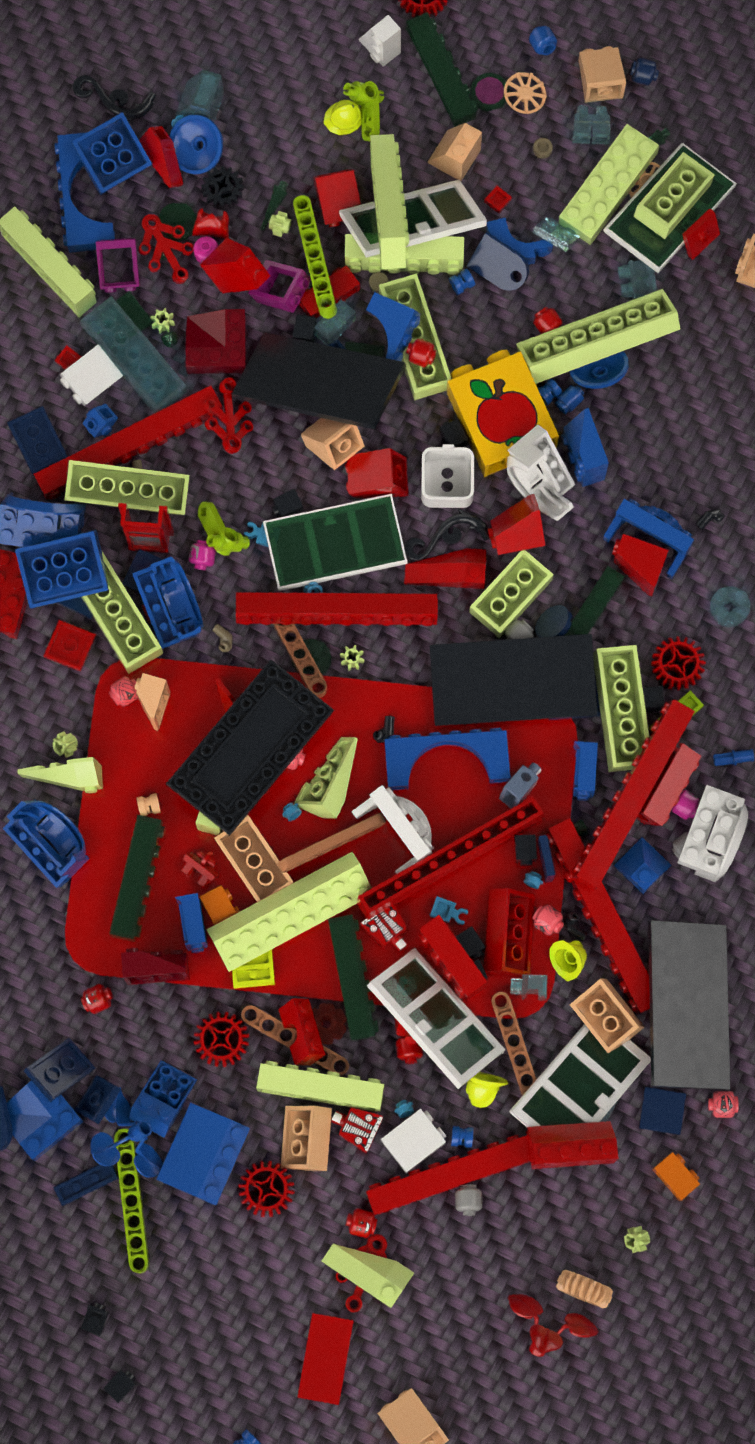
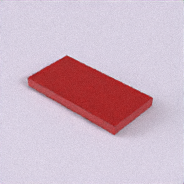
(325, 1359)

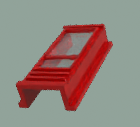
(147, 536)

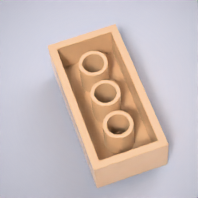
(253, 860)

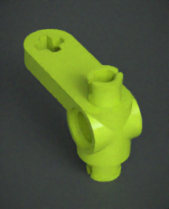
(368, 97)
(220, 537)

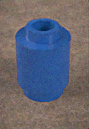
(569, 399)

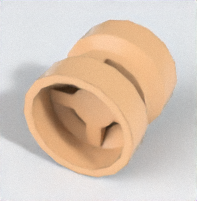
(148, 804)

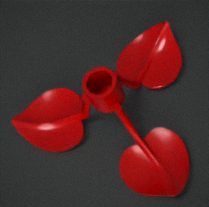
(542, 1338)

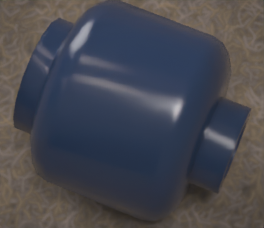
(643, 71)

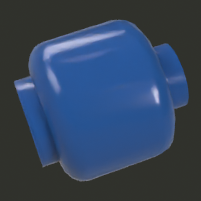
(543, 40)

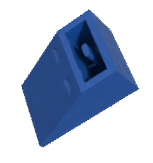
(162, 1098)

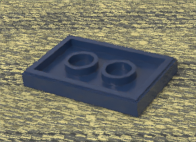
(37, 440)
(59, 1069)

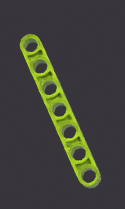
(318, 263)
(137, 1210)

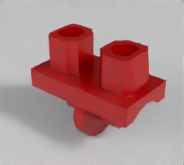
(207, 872)

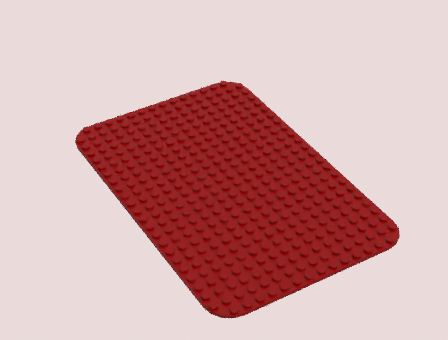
(443, 783)

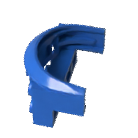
(37, 521)
(656, 524)
(178, 599)
(57, 830)

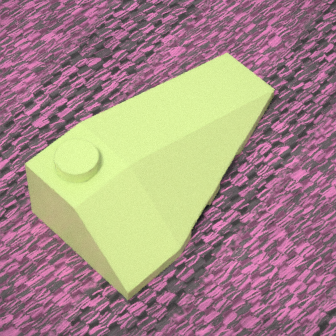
(78, 774)
(328, 788)
(374, 1274)

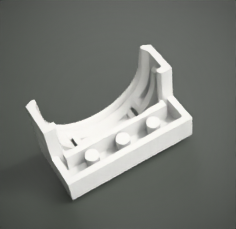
(522, 469)
(414, 834)
(724, 836)

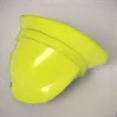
(343, 117)
(568, 958)
(483, 1088)

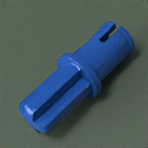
(733, 757)

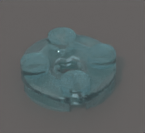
(739, 600)

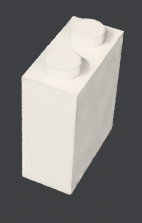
(90, 375)
(414, 1140)

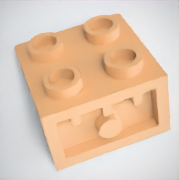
(746, 264)

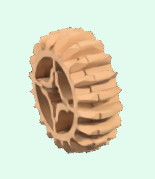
(584, 1289)

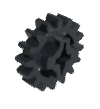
(226, 194)

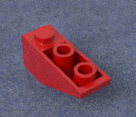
(162, 155)

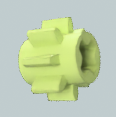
(280, 224)
(159, 316)
(351, 664)
(65, 744)
(637, 1239)

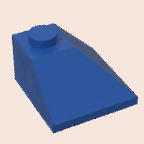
(642, 865)

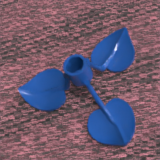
(105, 1151)

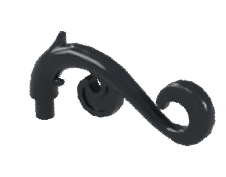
(117, 94)
(442, 531)

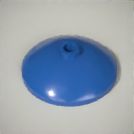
(186, 139)
(602, 372)

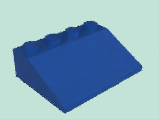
(62, 569)
(203, 1154)

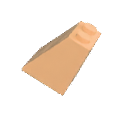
(602, 74)
(457, 150)
(333, 441)
(411, 1421)

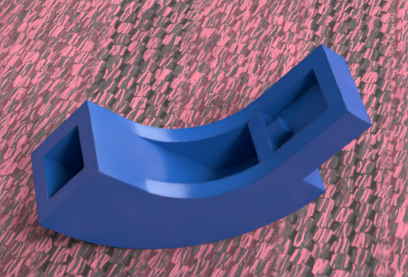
(500, 230)

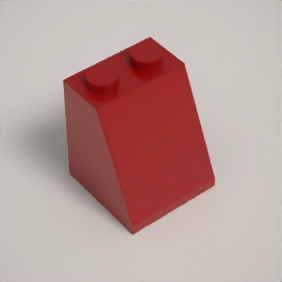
(334, 193)
(234, 268)
(377, 474)
(517, 527)
(640, 561)

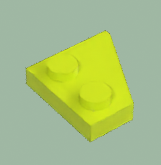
(255, 972)

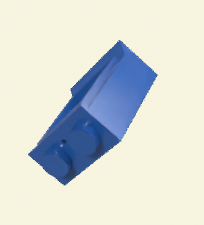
(585, 770)
(192, 922)

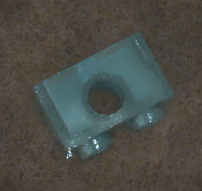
(331, 329)

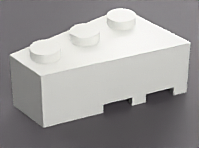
(383, 41)

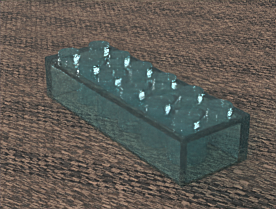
(133, 355)

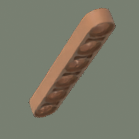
(301, 663)
(331, 843)
(278, 1028)
(520, 1048)

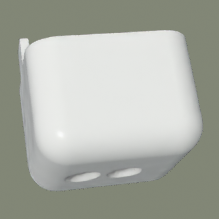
(461, 462)

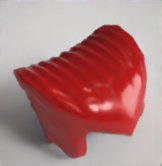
(211, 225)

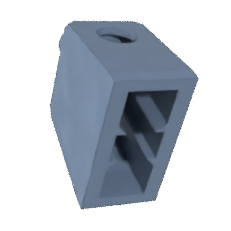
(520, 785)

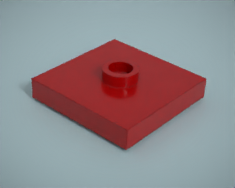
(701, 234)
(69, 645)

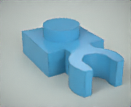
(259, 533)
(446, 910)

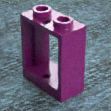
(113, 244)
(292, 296)

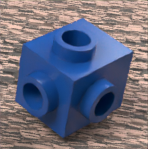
(100, 420)

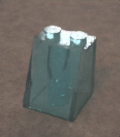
(202, 95)

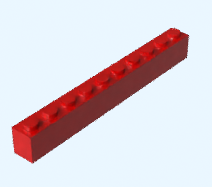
(133, 440)
(336, 608)
(633, 794)
(450, 858)
(604, 919)
(449, 1175)

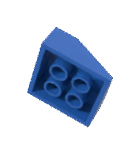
(111, 153)
(585, 449)
(38, 1122)

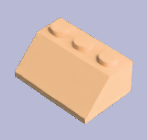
(153, 696)
(607, 1015)
(306, 1138)

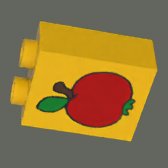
(497, 407)

